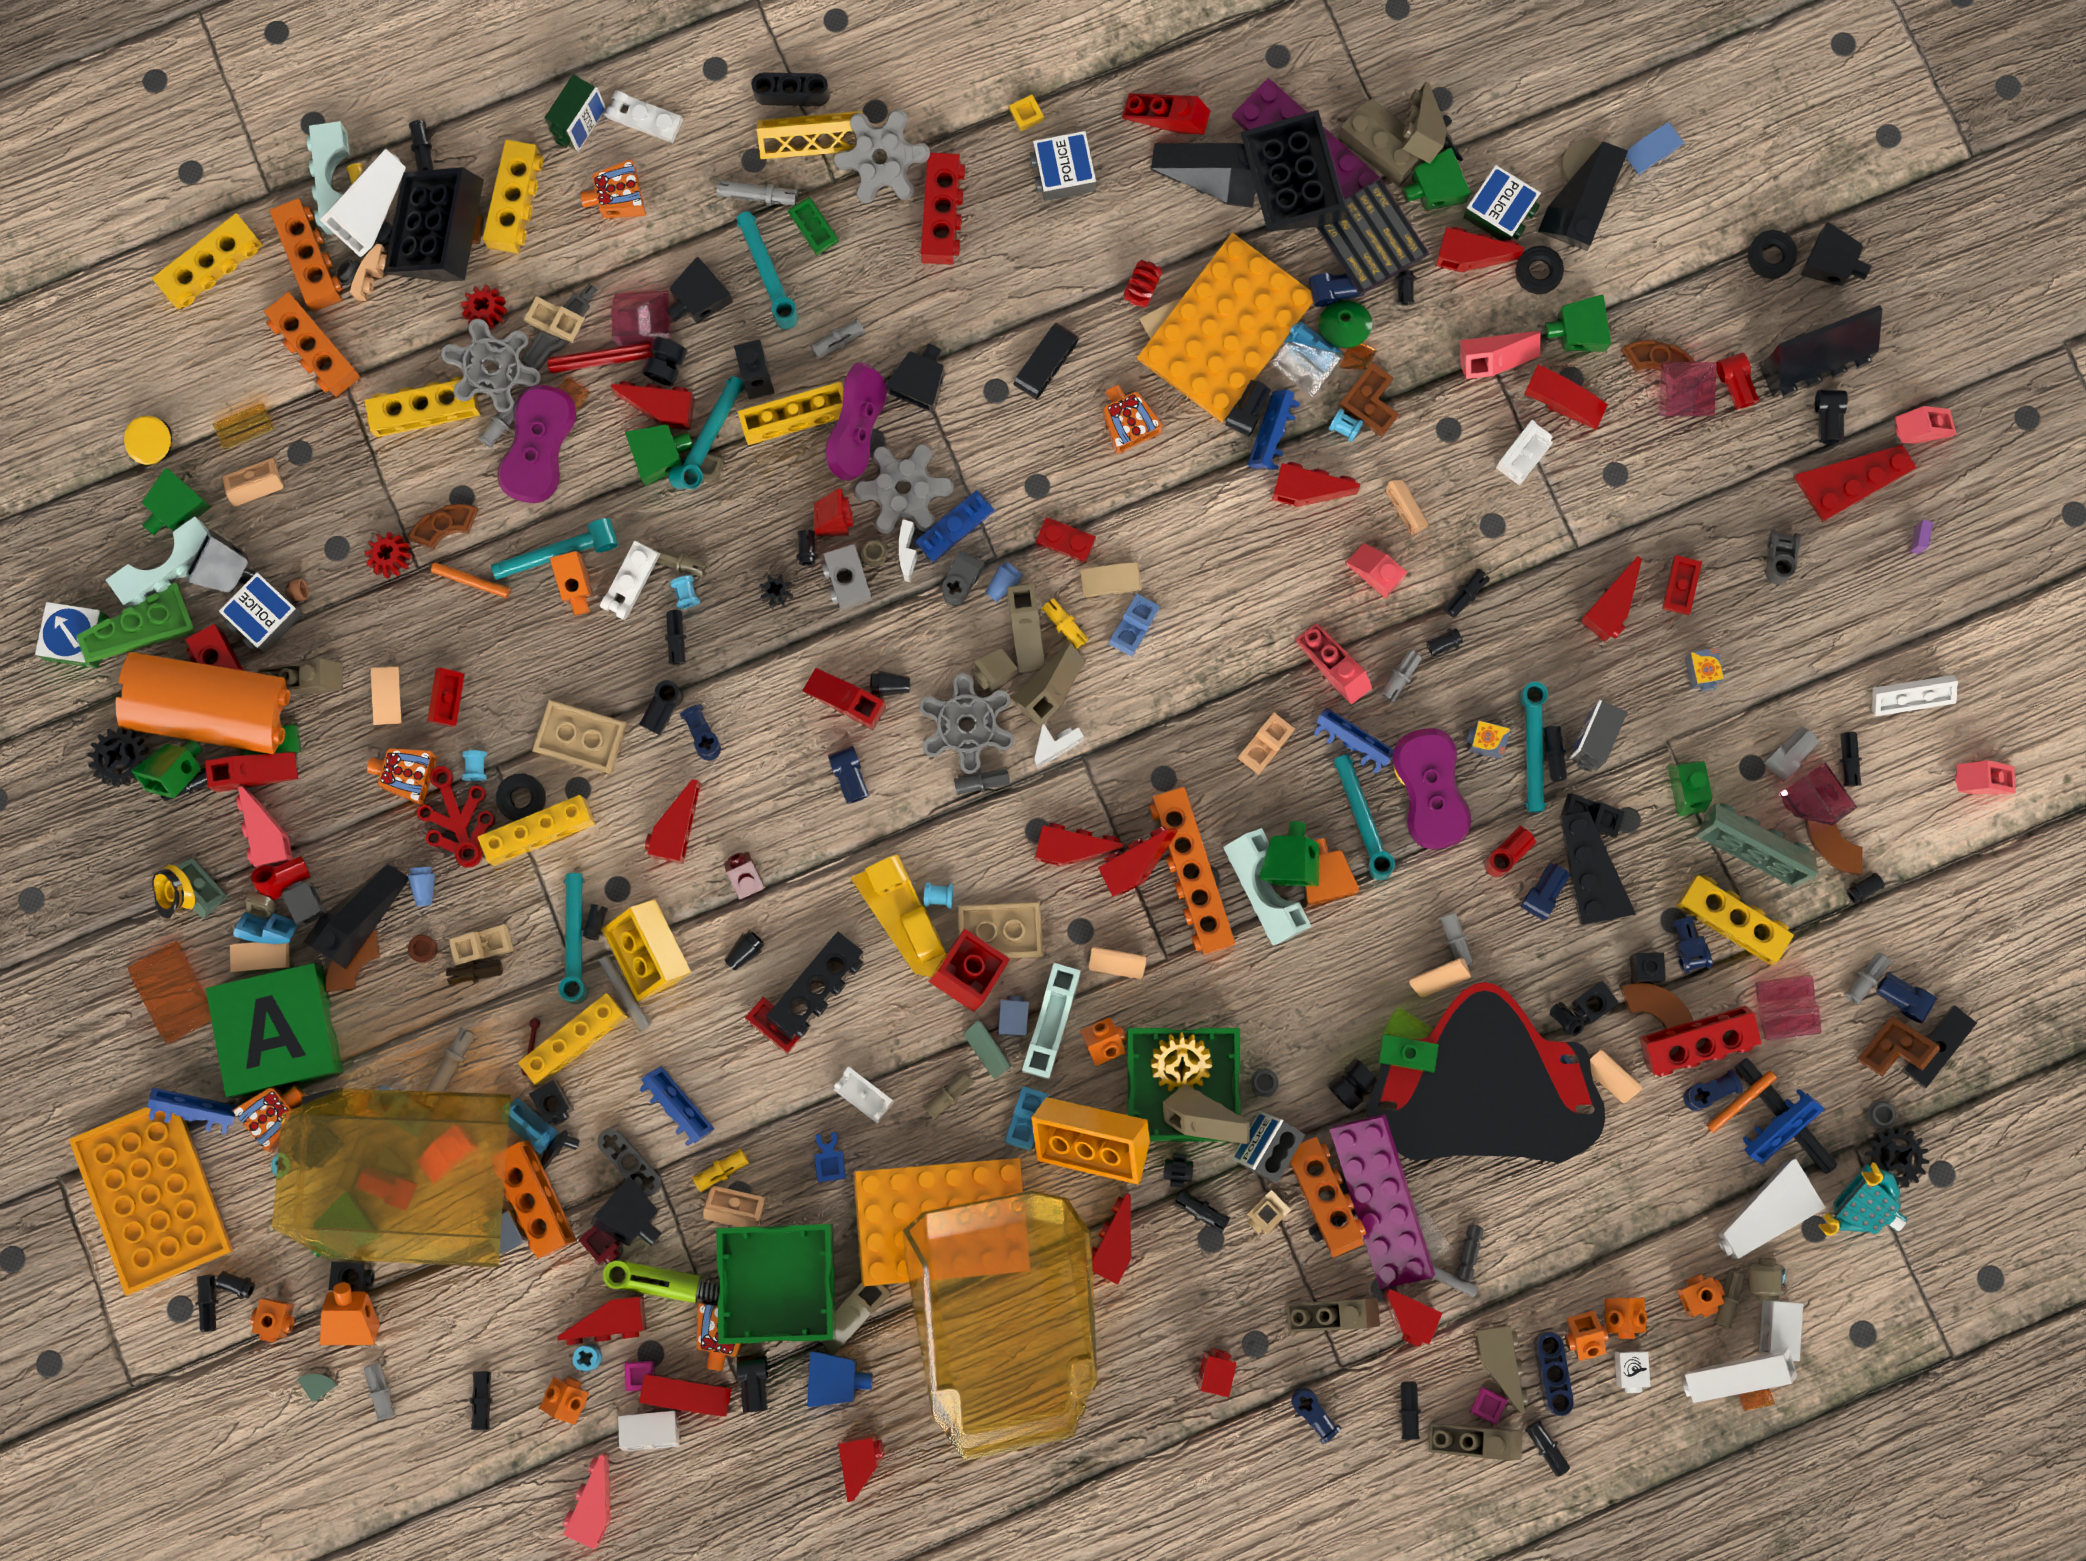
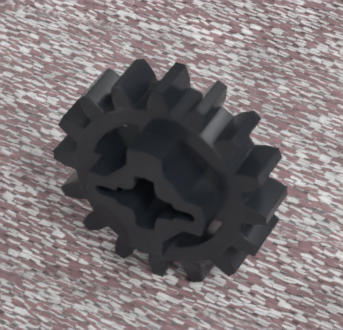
(124, 746)
(1905, 1164)

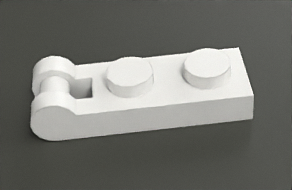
(644, 117)
(630, 579)

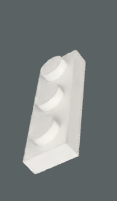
(1914, 695)

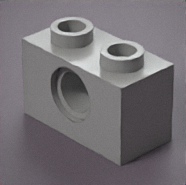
(843, 561)

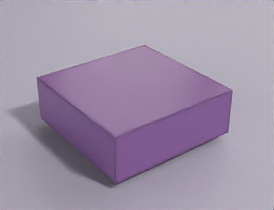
(1921, 536)

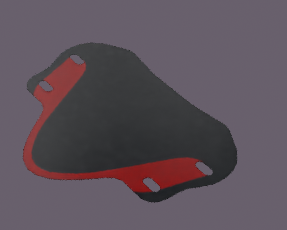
(1491, 1088)

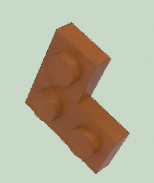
(1364, 401)
(1897, 1040)

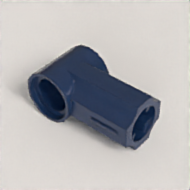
(1328, 289)
(847, 769)
(1543, 896)
(1912, 1001)

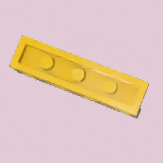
(804, 126)

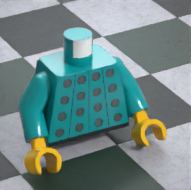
(1867, 1204)

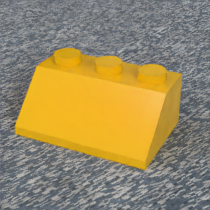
(646, 950)

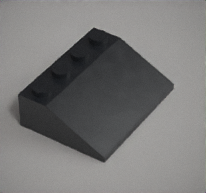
(1294, 173)
(434, 224)
(1823, 353)

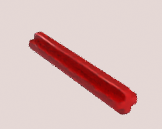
(599, 357)

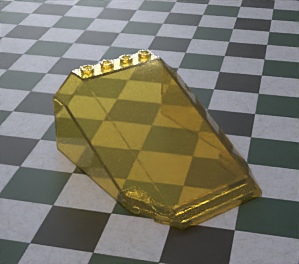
(395, 1176)
(1004, 1319)

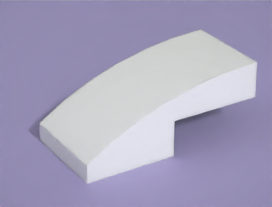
(907, 556)

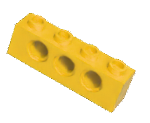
(514, 157)
(192, 262)
(381, 404)
(792, 413)
(536, 830)
(1694, 903)
(573, 1039)

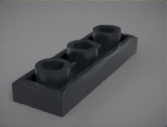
(1950, 1034)

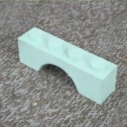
(328, 148)
(135, 585)
(1278, 916)
(1051, 1021)

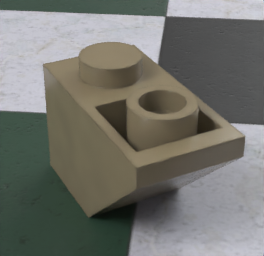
(994, 670)

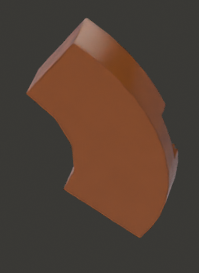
(1650, 354)
(443, 522)
(1834, 848)
(345, 979)
(1657, 1002)

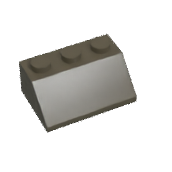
(1378, 139)

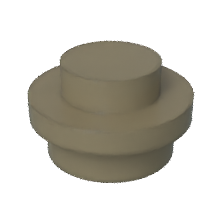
(874, 553)

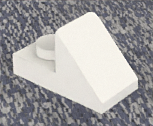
(1049, 749)

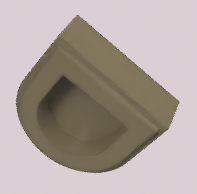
(712, 467)
(259, 905)

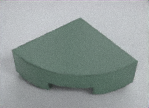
(317, 1385)

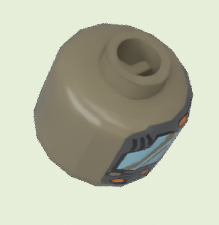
(1767, 1279)

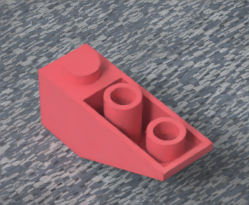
(1497, 353)
(1335, 663)
(266, 838)
(593, 1511)

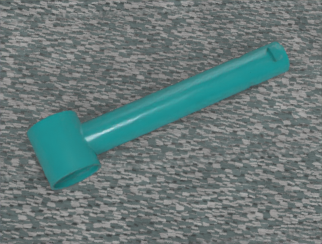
(779, 300)
(708, 434)
(600, 536)
(1534, 746)
(1363, 817)
(573, 939)

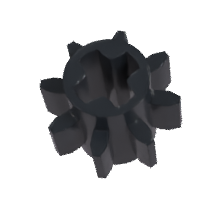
(769, 592)
(1178, 1170)

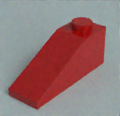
(1613, 607)
(673, 830)

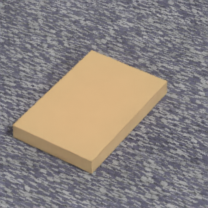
(580, 737)
(1007, 927)

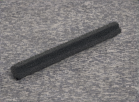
(1778, 1107)

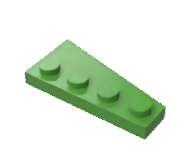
(148, 623)

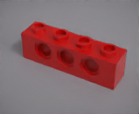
(939, 168)
(212, 641)
(1658, 1044)
(1216, 1372)

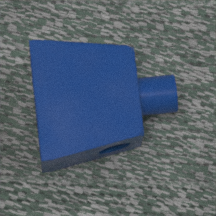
(834, 1379)

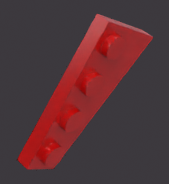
(1850, 481)

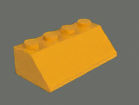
(1091, 1140)

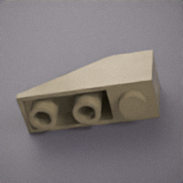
(1425, 128)
(1026, 628)
(309, 676)
(1050, 685)
(1202, 1117)
(856, 1312)
(1333, 1315)
(1497, 1355)
(1476, 1441)

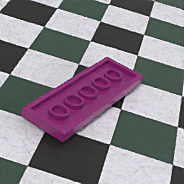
(1272, 104)
(1382, 1201)

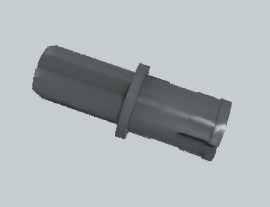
(982, 781)

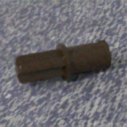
(474, 971)

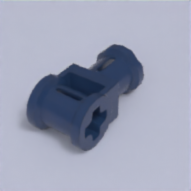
(701, 732)
(1691, 946)
(1712, 1091)
(1315, 1415)

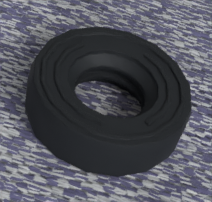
(1783, 242)
(1544, 254)
(516, 781)

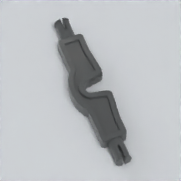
(547, 344)

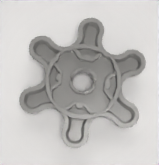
(899, 156)
(502, 353)
(909, 505)
(961, 705)

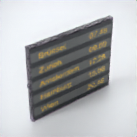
(1373, 239)

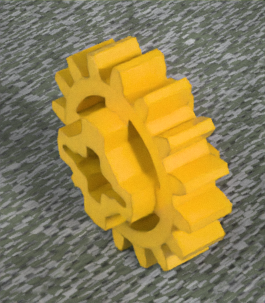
(1169, 1056)

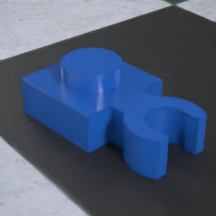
(829, 1163)

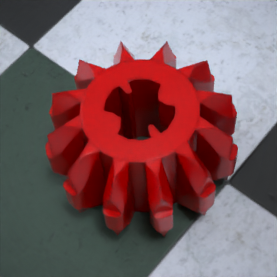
(1142, 283)
(484, 298)
(397, 555)

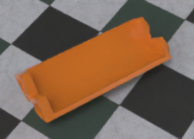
(201, 702)

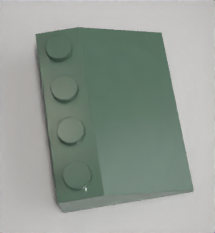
(1758, 846)

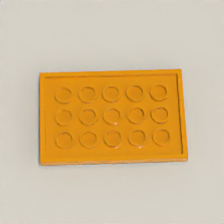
(1226, 327)
(896, 1196)
(150, 1198)

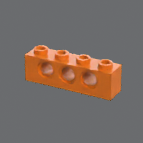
(287, 220)
(288, 311)
(546, 1204)
(1338, 1239)

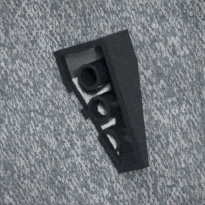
(1209, 168)
(1582, 202)
(351, 922)

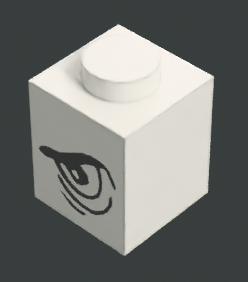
(1632, 1370)

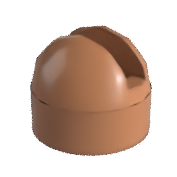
(297, 590)

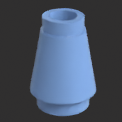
(1004, 577)
(422, 885)

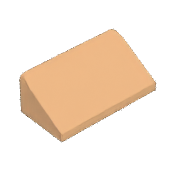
(252, 482)
(1406, 506)
(1117, 963)
(1440, 978)
(1613, 1077)
(733, 1207)

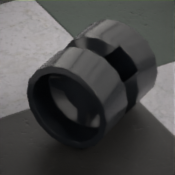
(664, 361)
(1353, 1084)

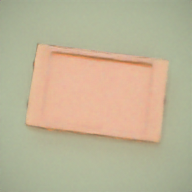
(171, 992)

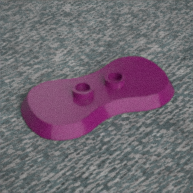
(541, 424)
(850, 439)
(1427, 768)

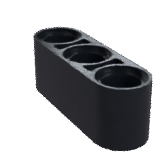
(800, 97)
(1046, 361)

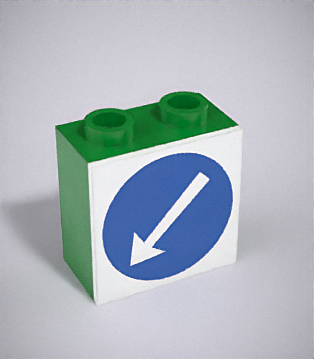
(59, 633)

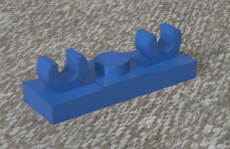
(1272, 430)
(954, 526)
(1354, 738)
(676, 1105)
(191, 1108)
(1783, 1127)

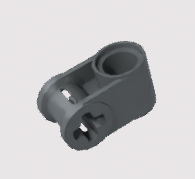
(1782, 551)
(962, 574)

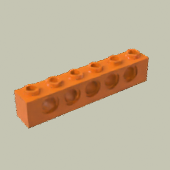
(1221, 937)

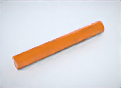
(470, 580)
(1744, 1099)

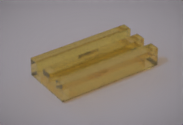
(241, 416)

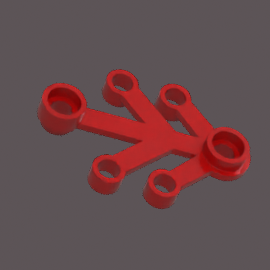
(458, 821)

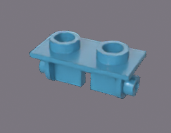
(1304, 335)
(530, 1125)

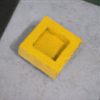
(1026, 113)

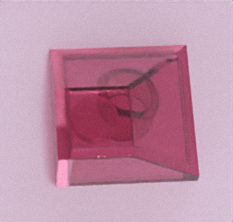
(640, 317)
(1688, 389)
(1818, 797)

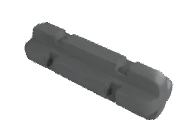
(1470, 1252)

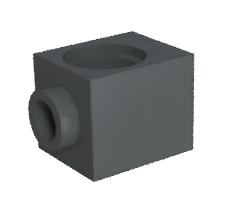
(304, 903)

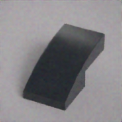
(1606, 818)

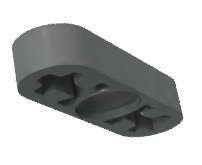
(621, 1141)

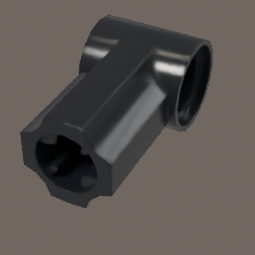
(1831, 407)
(1246, 413)
(659, 710)
(753, 1373)

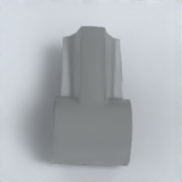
(1787, 758)

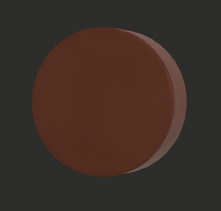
(422, 948)

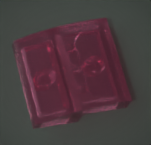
(1788, 1007)

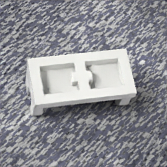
(1525, 453)
(863, 1095)
(1781, 1327)
(648, 1431)

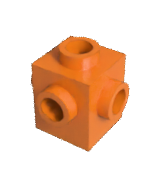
(1104, 1041)
(1691, 1295)
(1625, 1316)
(272, 1319)
(1586, 1336)
(564, 1399)

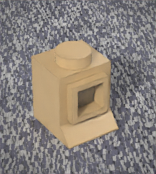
(1267, 1213)

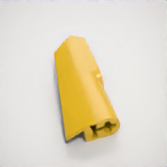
(899, 911)

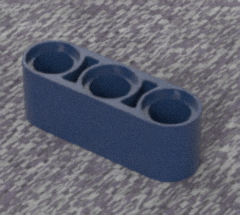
(1562, 1384)

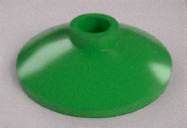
(1345, 333)

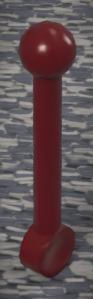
(534, 1024)

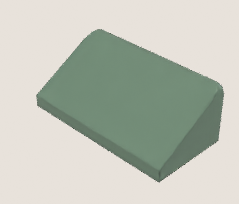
(207, 892)
(987, 1050)

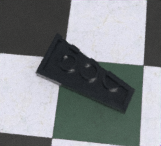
(1593, 876)

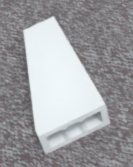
(364, 205)
(1775, 1208)
(1740, 1376)

